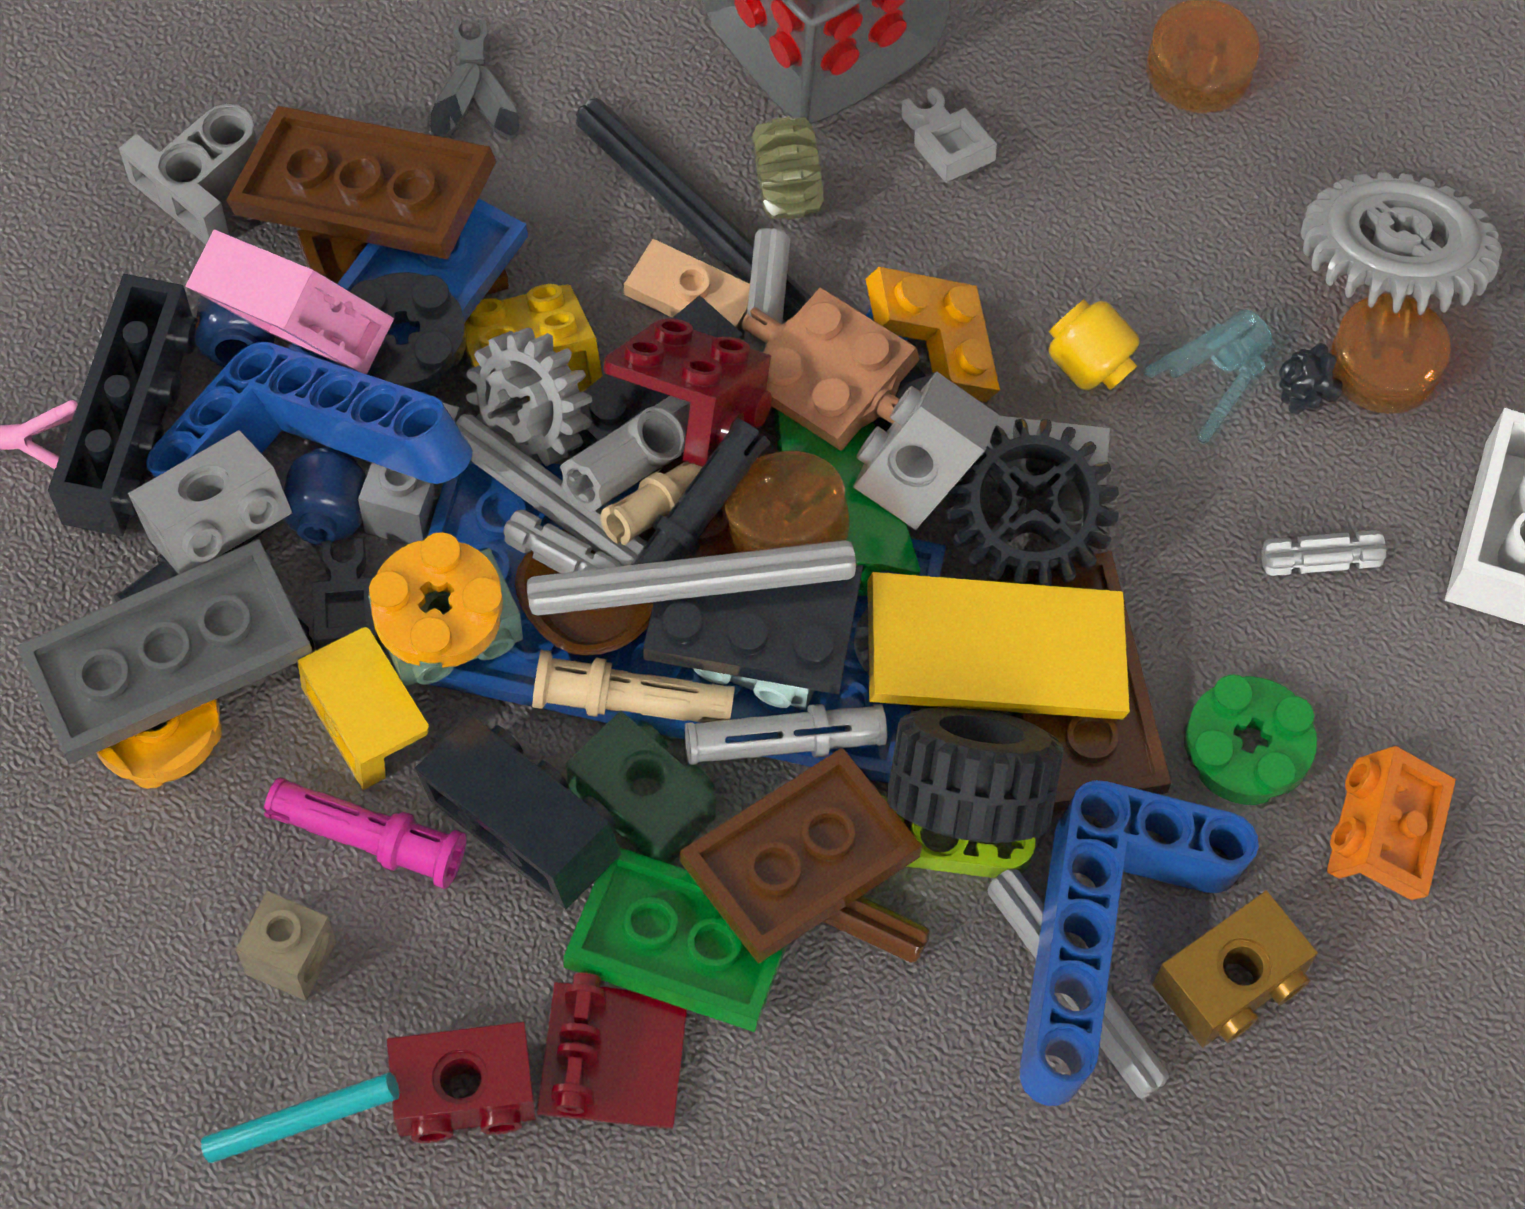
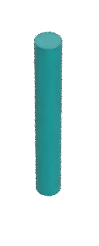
(300, 1117)

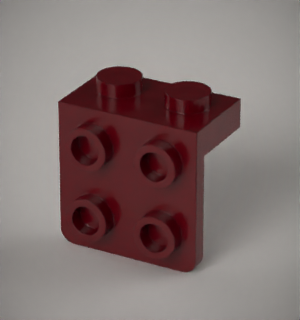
(715, 374)

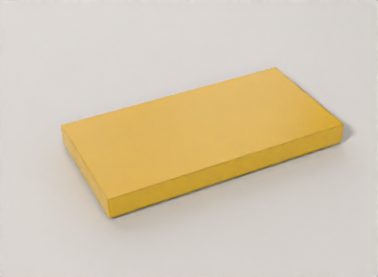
(997, 646)

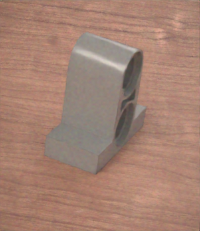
(196, 155)

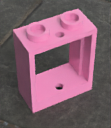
(290, 301)

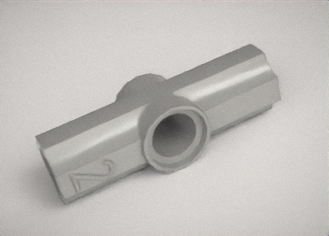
(627, 454)

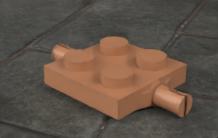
(832, 366)

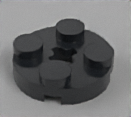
(423, 304)

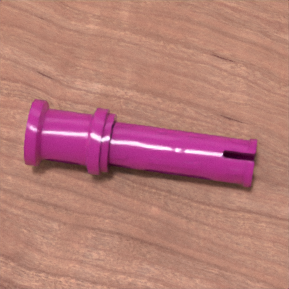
(392, 839)

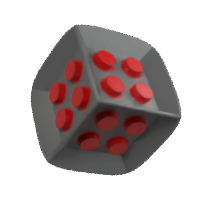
(827, 52)

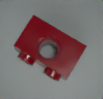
(429, 1060)

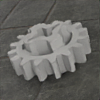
(522, 367)

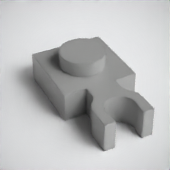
(948, 141)

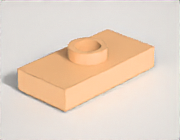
(673, 279)

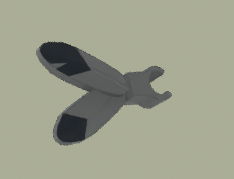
(473, 83)

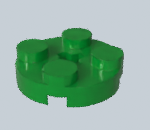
(1256, 704)

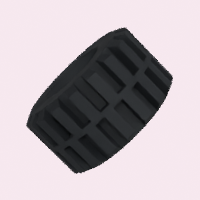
(974, 774)

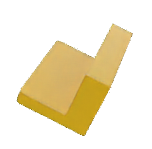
(361, 703)

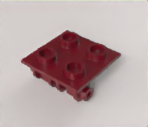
(611, 1055)

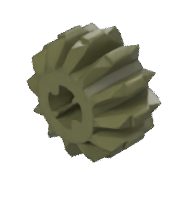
(788, 167)

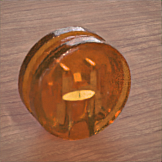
(1202, 55)
(1390, 358)
(788, 503)

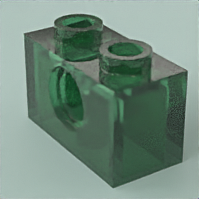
(653, 823)

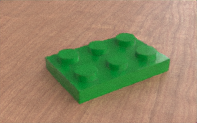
(665, 939)

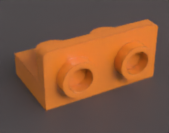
(1392, 821)

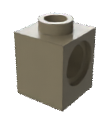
(286, 945)

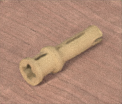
(603, 688)

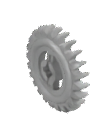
(1402, 253)

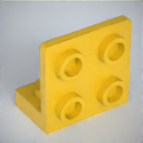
(545, 310)

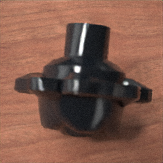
(1309, 379)

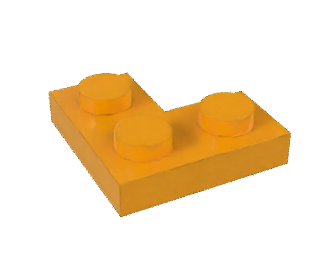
(945, 317)

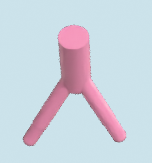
(20, 435)

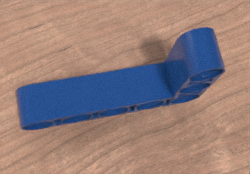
(332, 405)
(1092, 912)

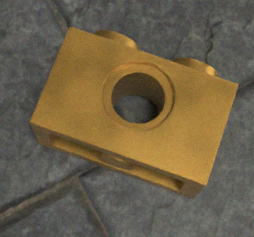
(1255, 937)

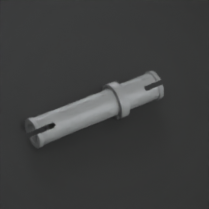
(861, 724)

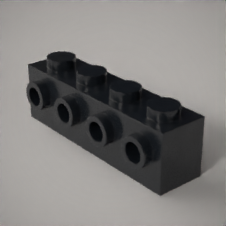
(123, 404)

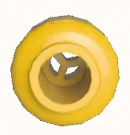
(1094, 345)

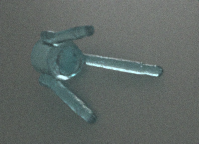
(1230, 346)

